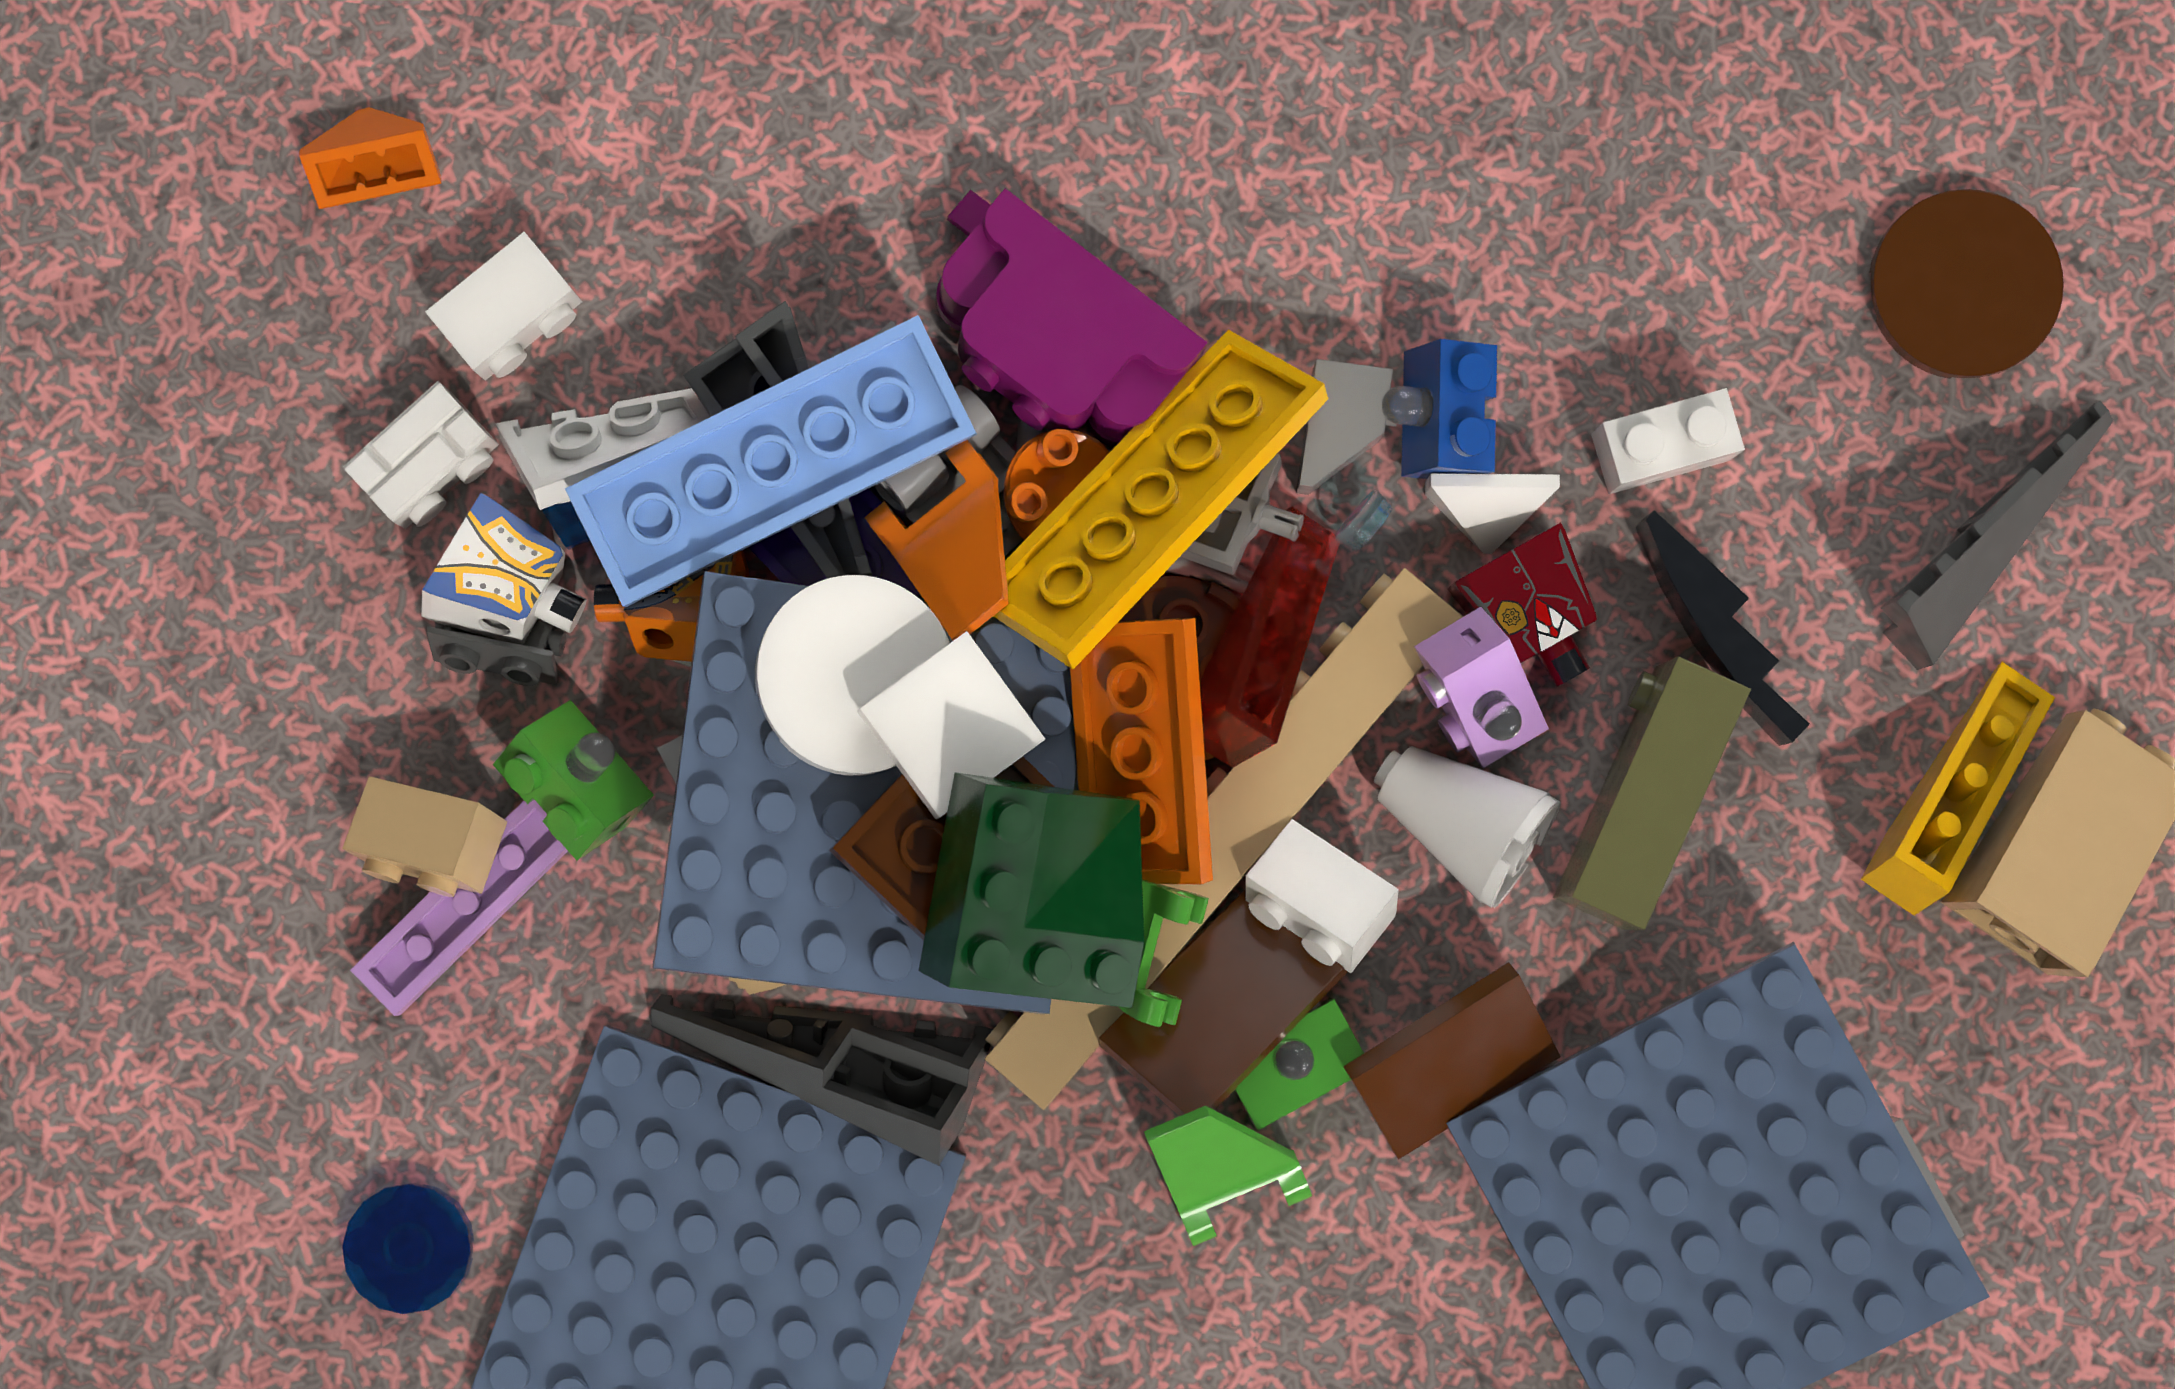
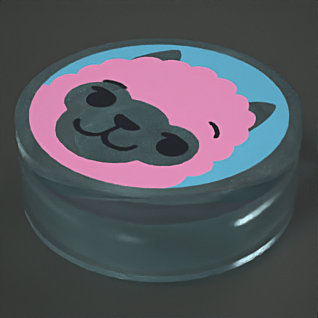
(1364, 521)

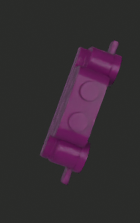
(1056, 324)

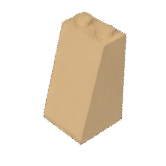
(2070, 846)

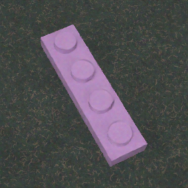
(446, 927)

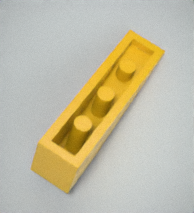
(1958, 793)

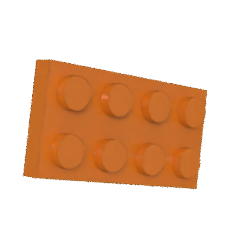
(1145, 741)

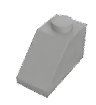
(1346, 423)

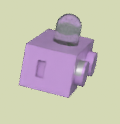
(1480, 688)

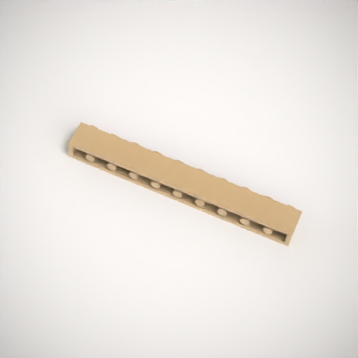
(1252, 807)

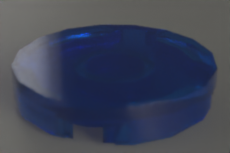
(408, 1248)

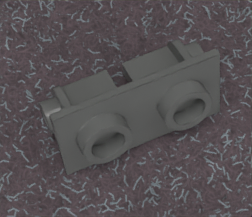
(518, 663)

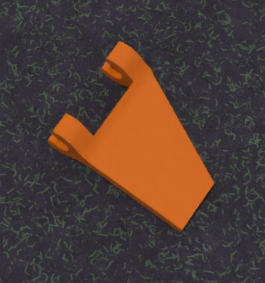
(955, 547)

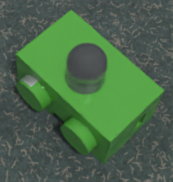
(574, 779)
(1301, 1066)

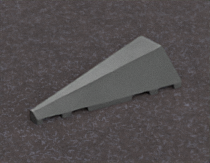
(1952, 585)
(882, 1080)

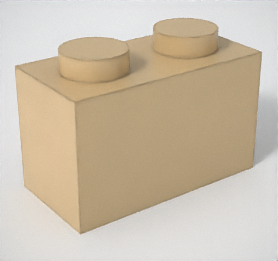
(424, 836)

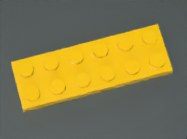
(1154, 496)

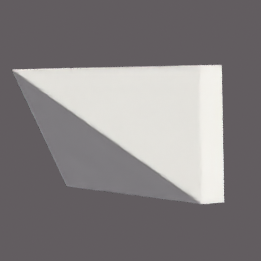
(1489, 505)

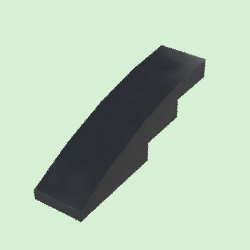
(1705, 607)

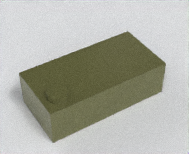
(1651, 792)

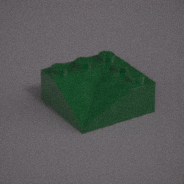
(1037, 893)

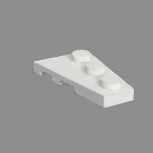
(577, 448)

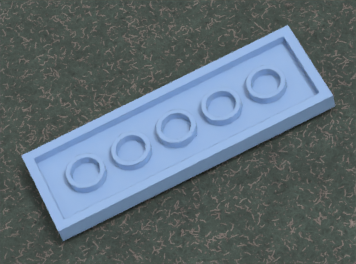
(771, 461)

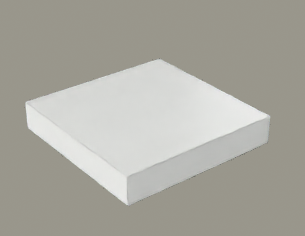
(949, 720)

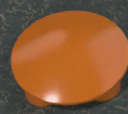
(1046, 473)

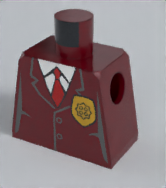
(1535, 600)

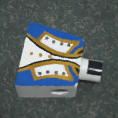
(500, 578)

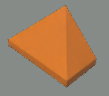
(369, 158)

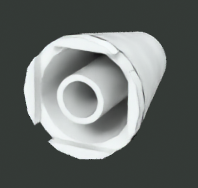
(1467, 818)

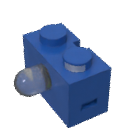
(1445, 408)

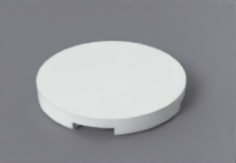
(833, 655)

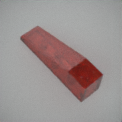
(1264, 645)

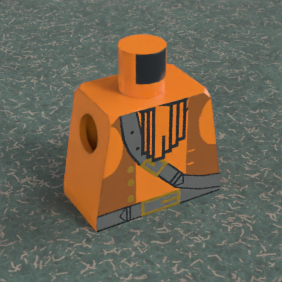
(667, 620)

